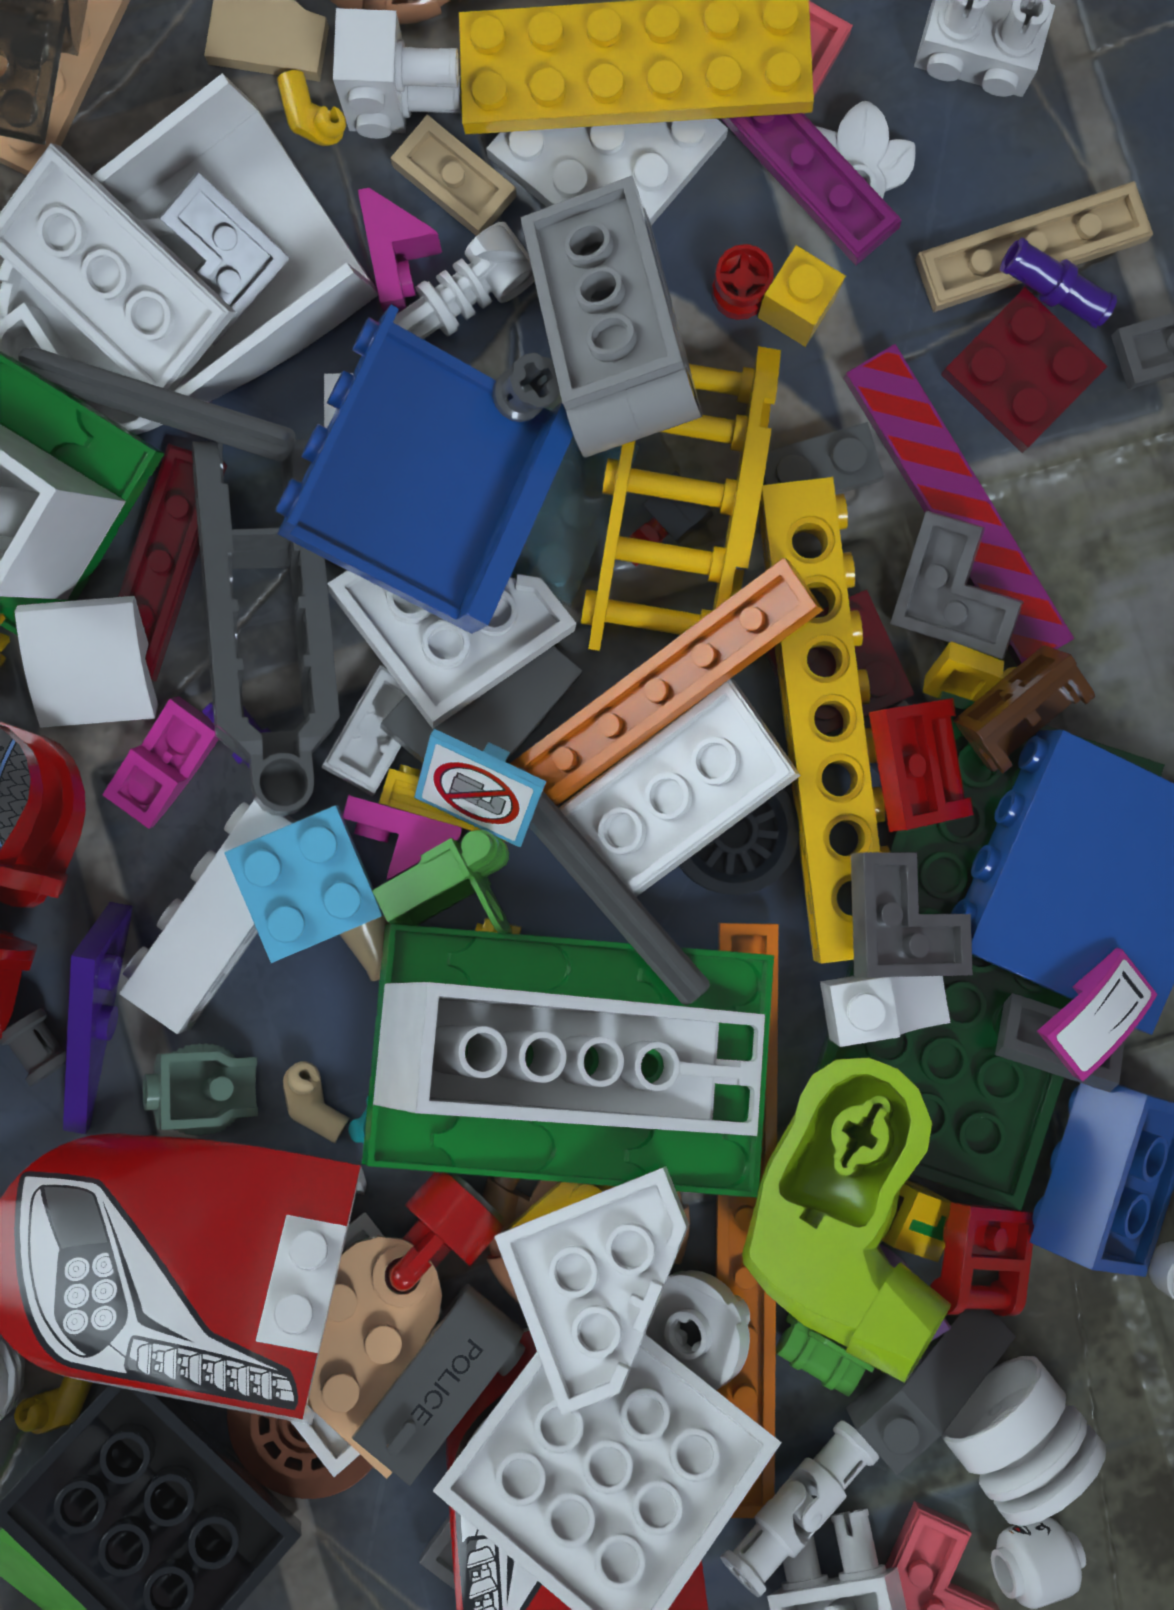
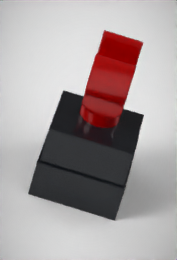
(671, 518)

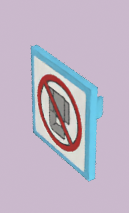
(479, 787)

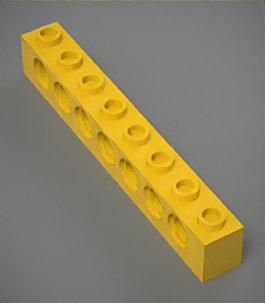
(817, 510)

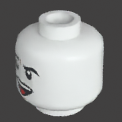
(1038, 1563)

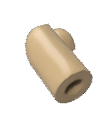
(306, 1102)

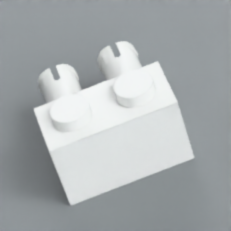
(985, 42)
(386, 81)
(860, 1585)

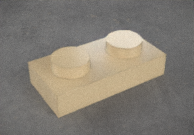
(453, 176)

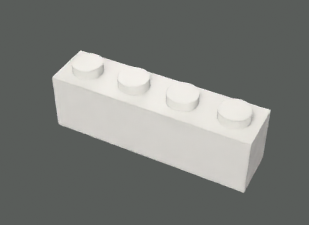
(199, 935)

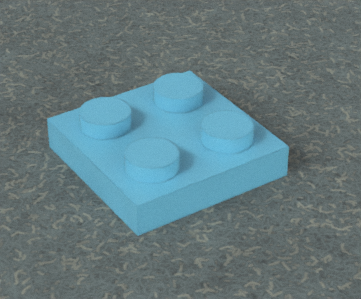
(304, 883)

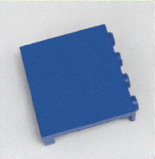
(423, 477)
(1077, 870)

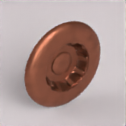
(284, 1459)

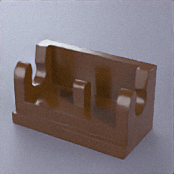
(1022, 705)

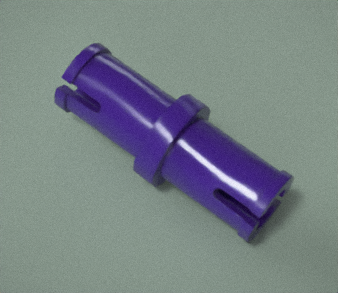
(1058, 283)

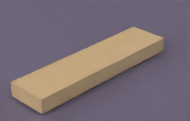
(1069, 231)

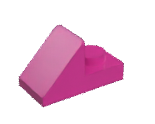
(393, 240)
(415, 832)

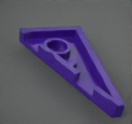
(92, 1012)

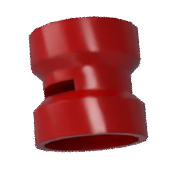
(744, 269)

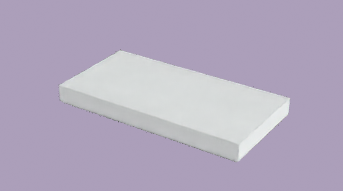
(109, 272)
(681, 788)

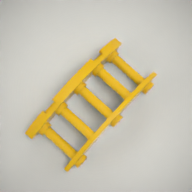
(735, 498)

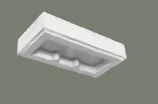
(363, 748)

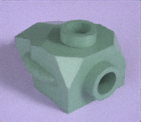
(200, 1089)

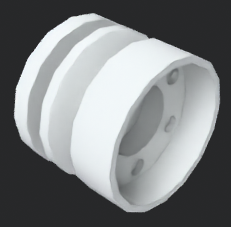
(1025, 1442)

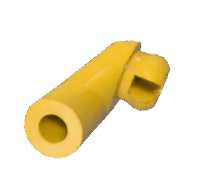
(305, 117)

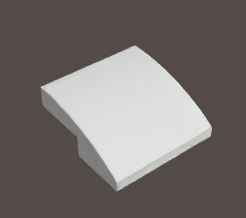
(86, 661)

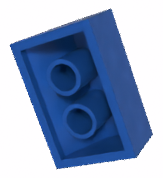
(1109, 1181)

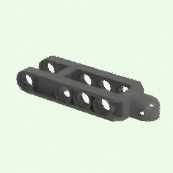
(283, 759)

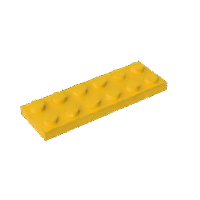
(633, 63)

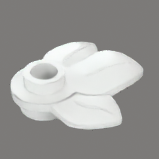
(866, 146)

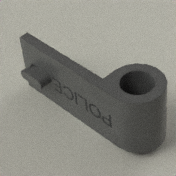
(441, 1383)

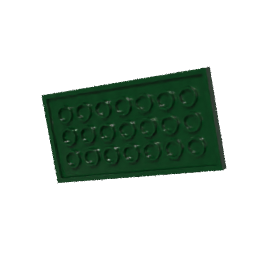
(982, 1107)

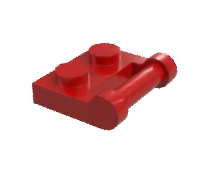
(919, 765)
(986, 1240)

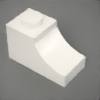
(882, 1007)

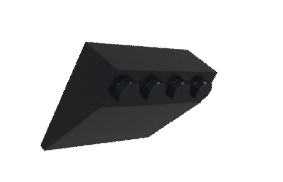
(147, 1511)

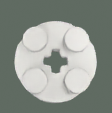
(720, 1318)

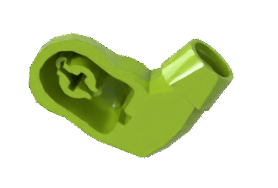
(832, 1204)

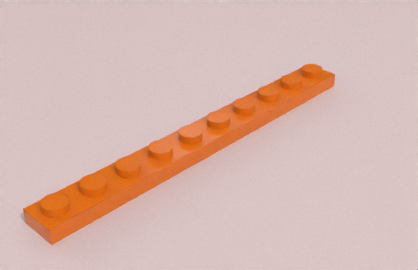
(755, 1384)

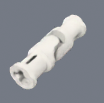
(792, 1514)

